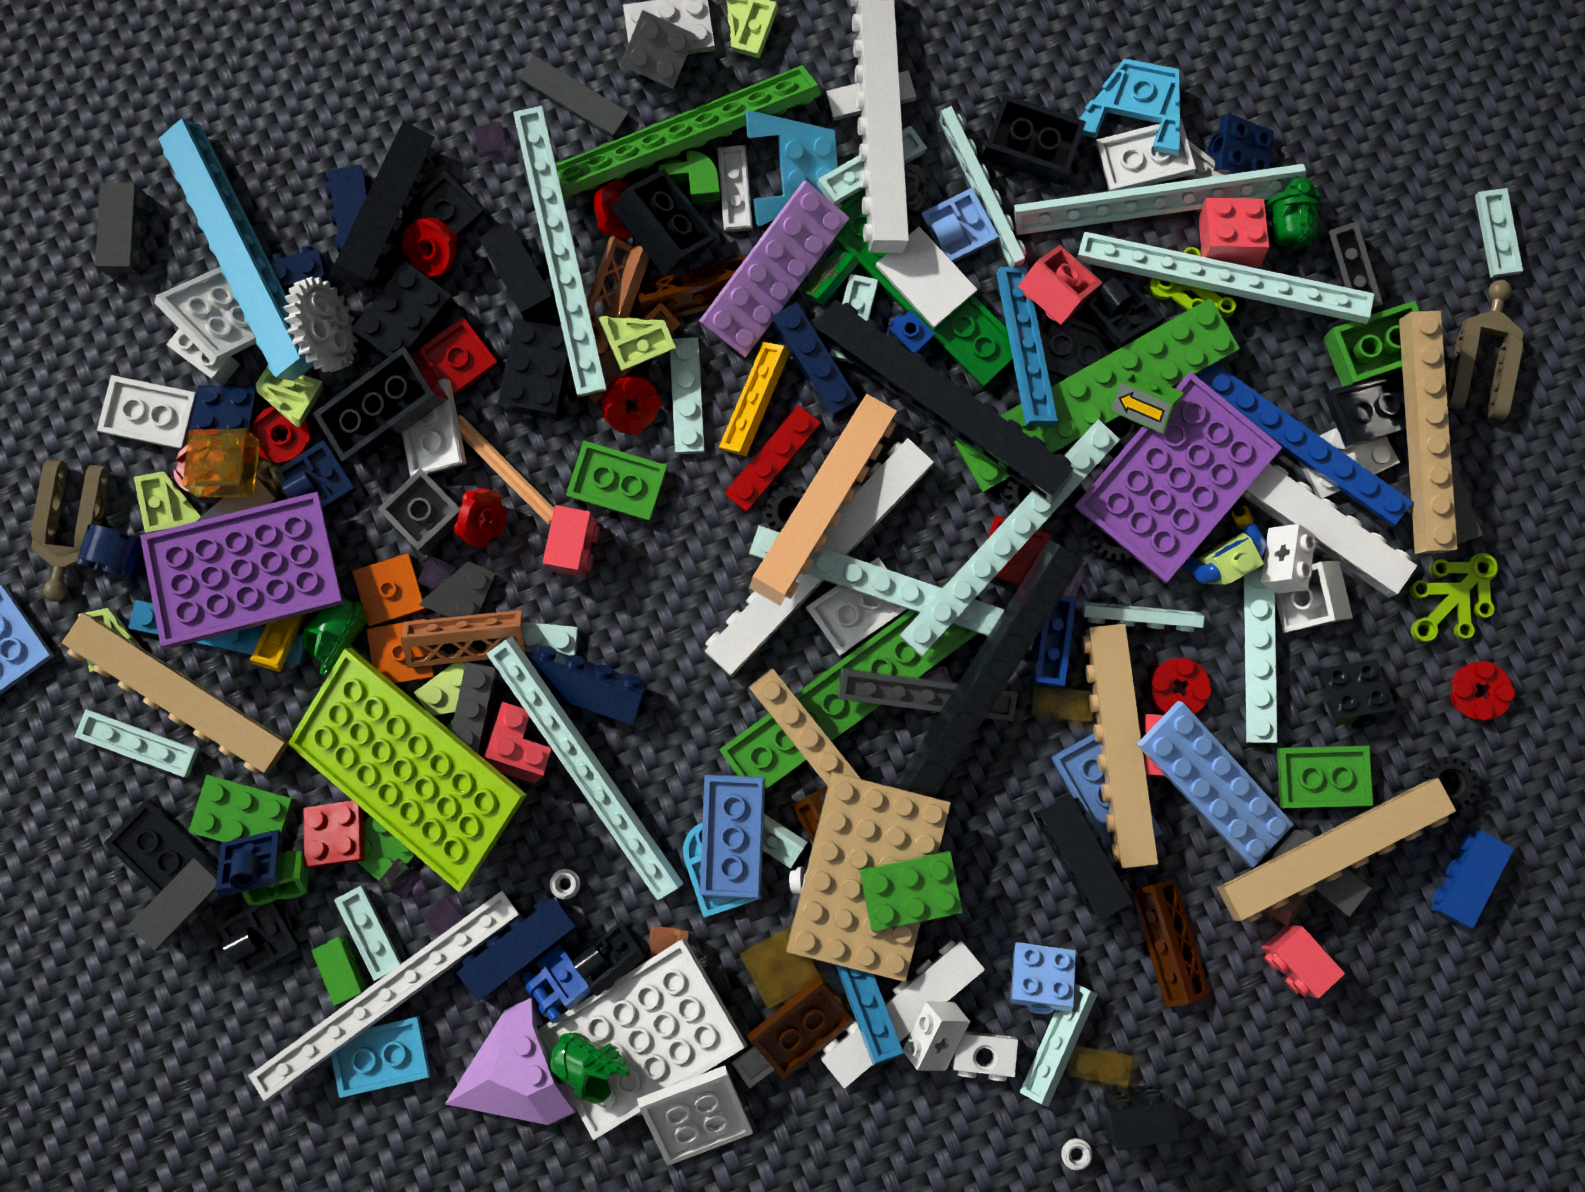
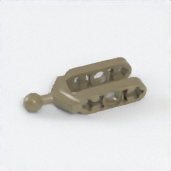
(1508, 361)
(47, 518)

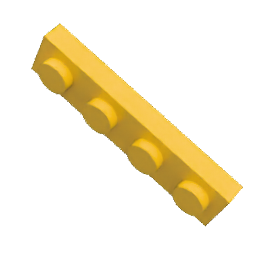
(754, 398)

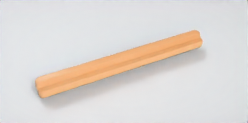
(505, 470)

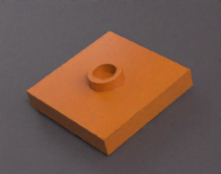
(389, 590)
(389, 657)

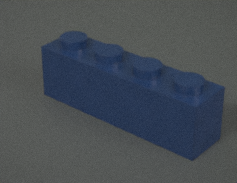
(348, 191)
(814, 361)
(590, 685)
(517, 948)

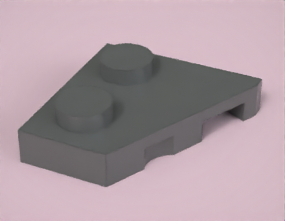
(461, 592)

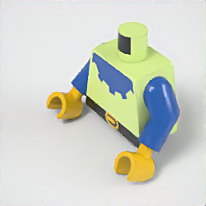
(1232, 556)

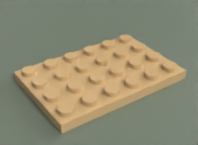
(859, 829)

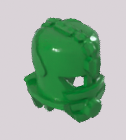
(1295, 214)
(333, 632)
(586, 1066)

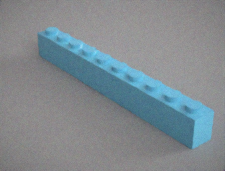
(234, 246)

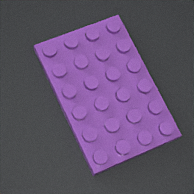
(1178, 484)
(241, 570)

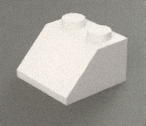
(1320, 605)

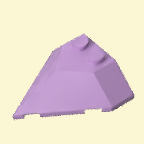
(514, 1072)

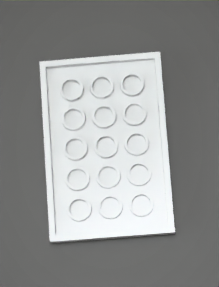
(661, 1022)

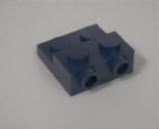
(299, 266)

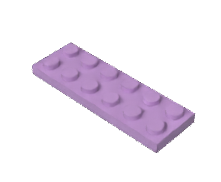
(774, 268)

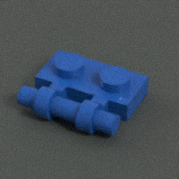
(563, 977)

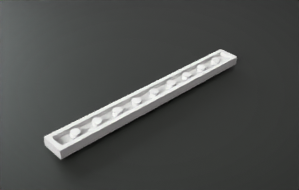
(383, 996)

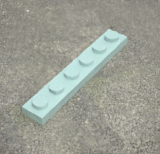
(978, 179)
(1260, 660)

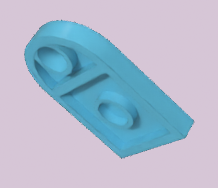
(692, 856)

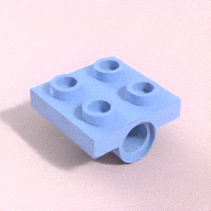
(959, 225)
(1043, 978)

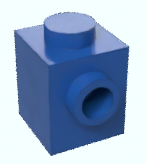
(911, 331)

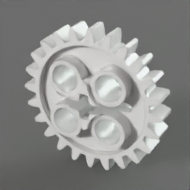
(320, 324)

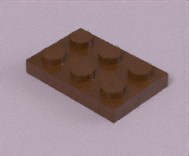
(800, 1028)

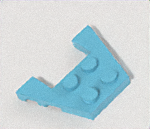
(1141, 93)
(804, 155)

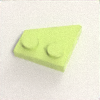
(636, 339)
(290, 397)

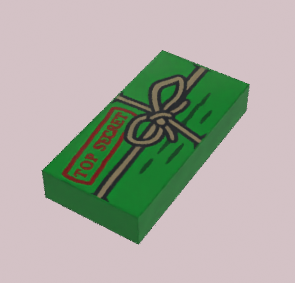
(830, 276)

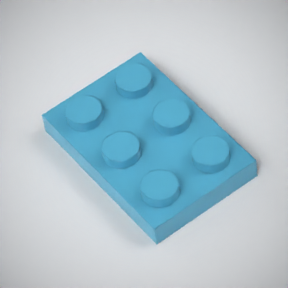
(382, 1058)

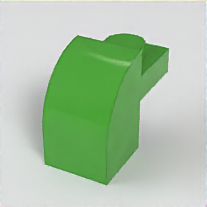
(698, 172)

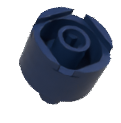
(111, 552)

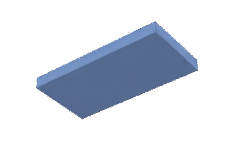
(1083, 779)
(732, 836)

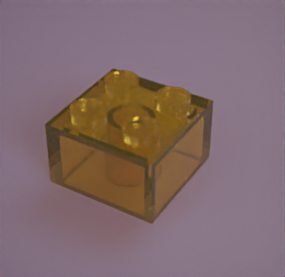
(221, 462)
(777, 972)

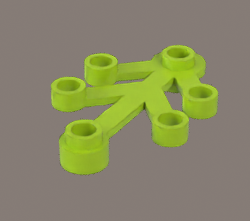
(1176, 292)
(1457, 594)

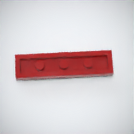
(772, 459)

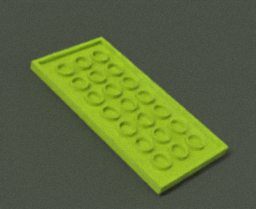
(406, 769)

